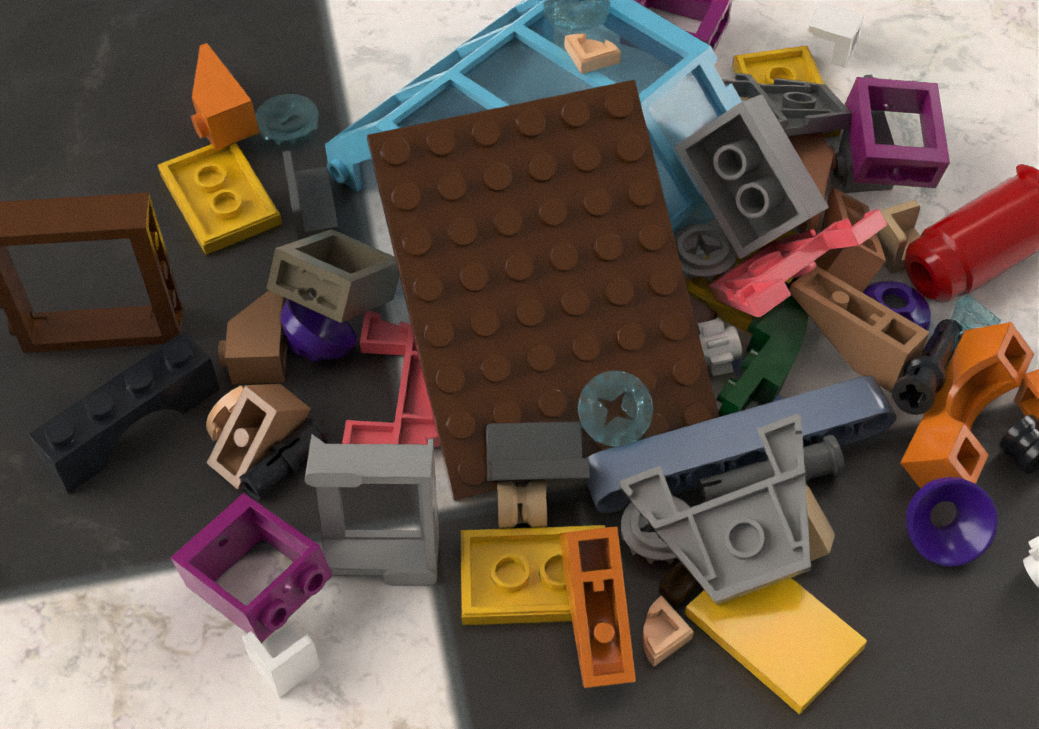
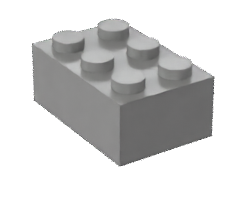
(750, 175)

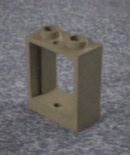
(342, 271)

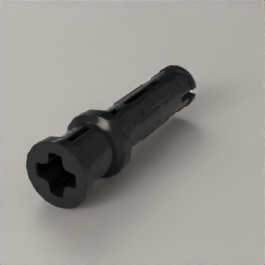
(926, 373)

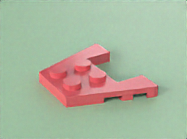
(760, 279)
(413, 414)

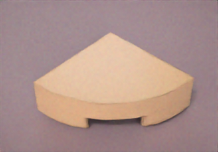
(590, 53)
(221, 412)
(664, 632)

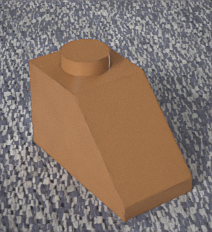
(256, 343)
(257, 421)

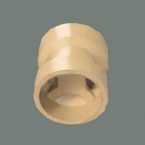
(533, 504)

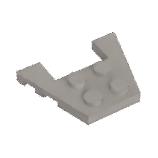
(743, 536)

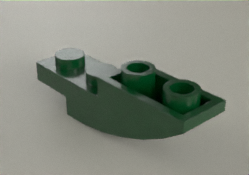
(770, 356)

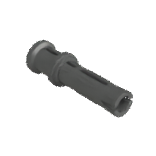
(819, 460)

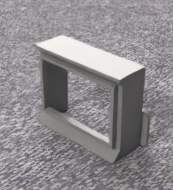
(398, 555)

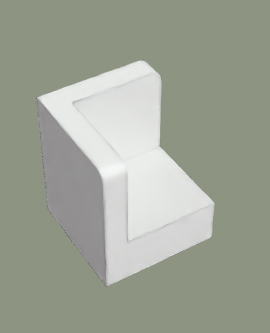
(839, 27)
(283, 658)

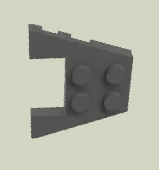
(797, 104)

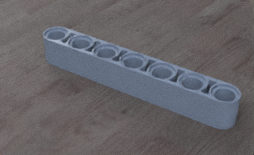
(845, 410)

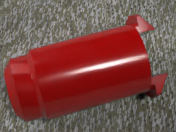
(977, 239)

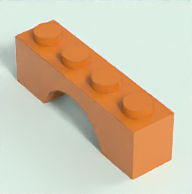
(981, 369)

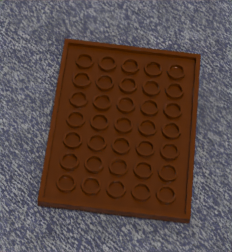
(536, 263)

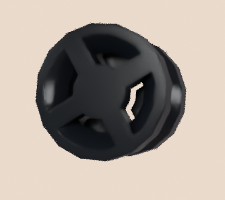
(1023, 442)

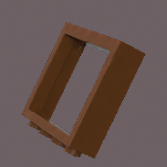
(80, 220)

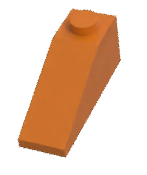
(220, 103)
(598, 606)

